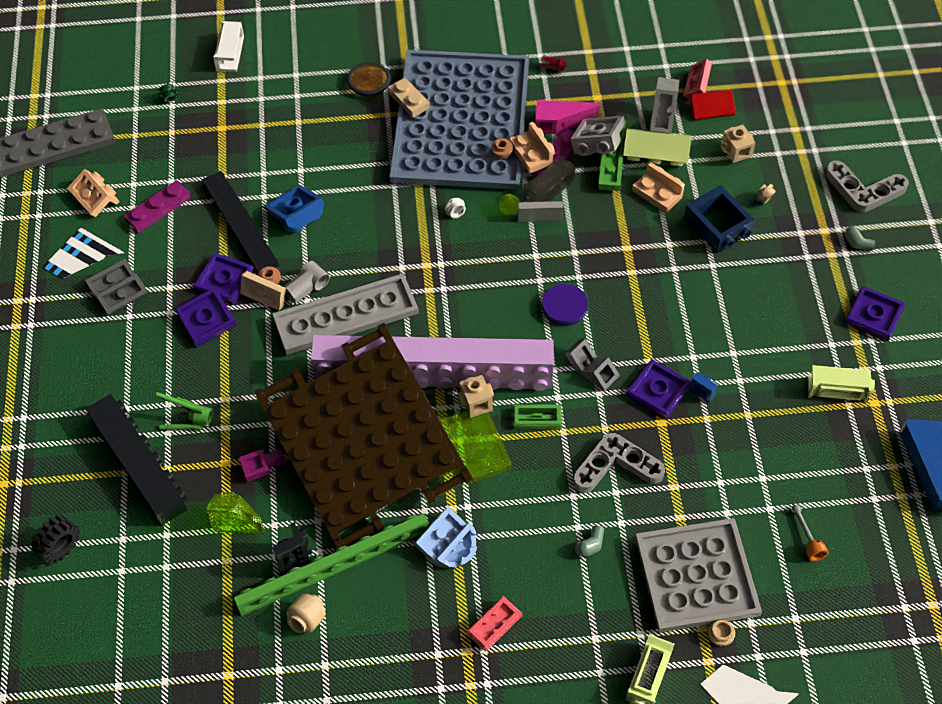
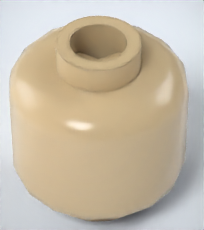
(305, 613)

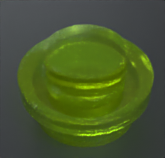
(508, 204)

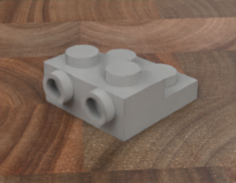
(598, 135)

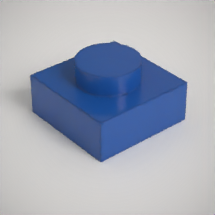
(703, 387)

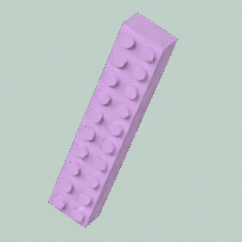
(448, 361)

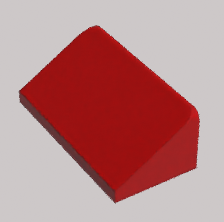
(712, 105)

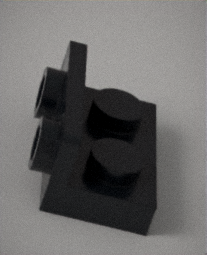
(292, 551)

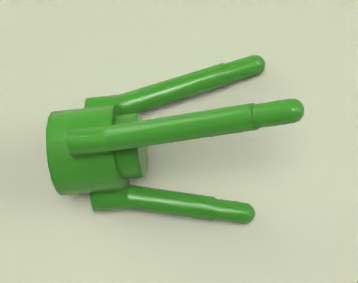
(198, 414)

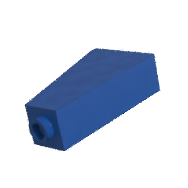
(924, 447)

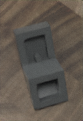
(595, 369)

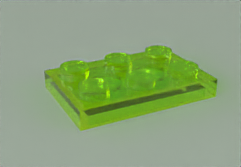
(477, 444)

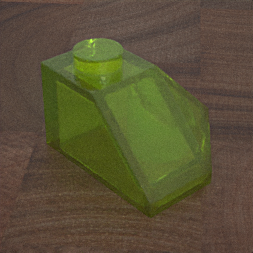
(233, 515)

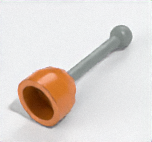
(815, 549)

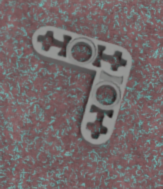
(861, 192)
(612, 455)

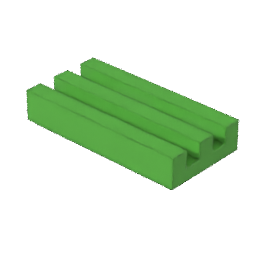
(537, 420)

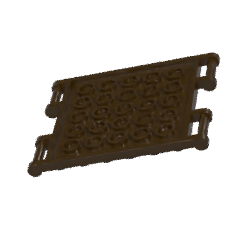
(362, 437)

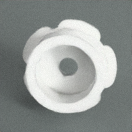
(455, 207)

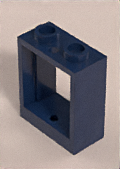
(709, 201)

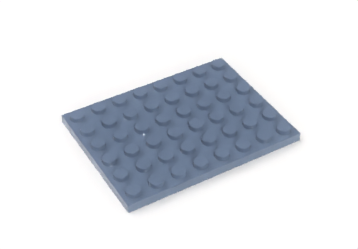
(471, 106)

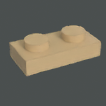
(409, 97)
(262, 290)

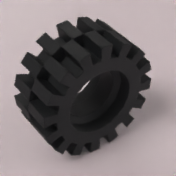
(55, 539)

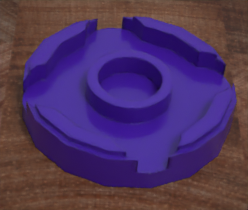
(565, 304)

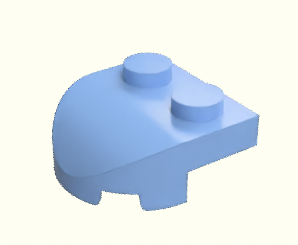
(448, 540)

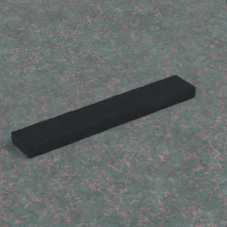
(239, 222)

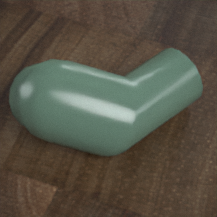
(856, 239)
(593, 544)

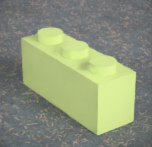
(657, 146)

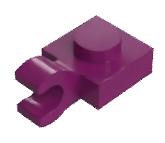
(257, 463)

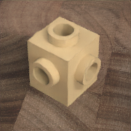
(738, 143)
(476, 396)

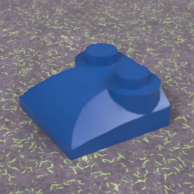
(296, 208)

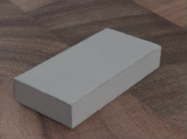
(540, 211)

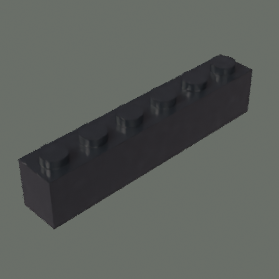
(136, 459)

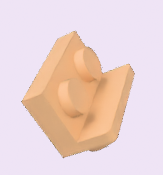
(533, 149)
(659, 188)
(92, 192)

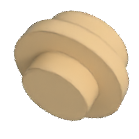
(765, 193)
(721, 633)

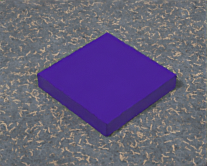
(224, 275)
(875, 313)
(206, 317)
(658, 389)

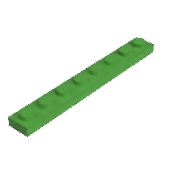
(324, 567)

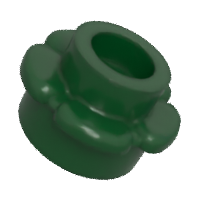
(167, 92)

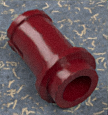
(554, 63)

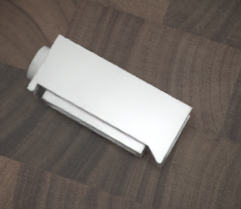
(228, 47)

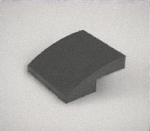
(116, 286)

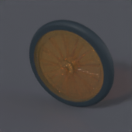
(368, 79)

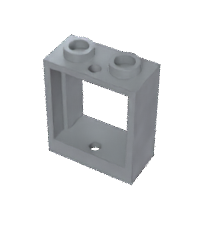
(664, 105)

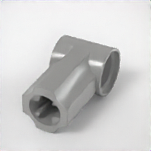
(310, 278)

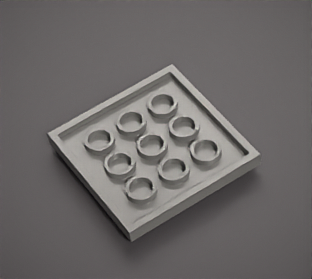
(697, 575)

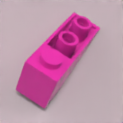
(559, 116)

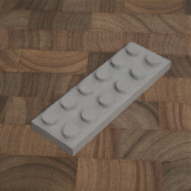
(346, 313)

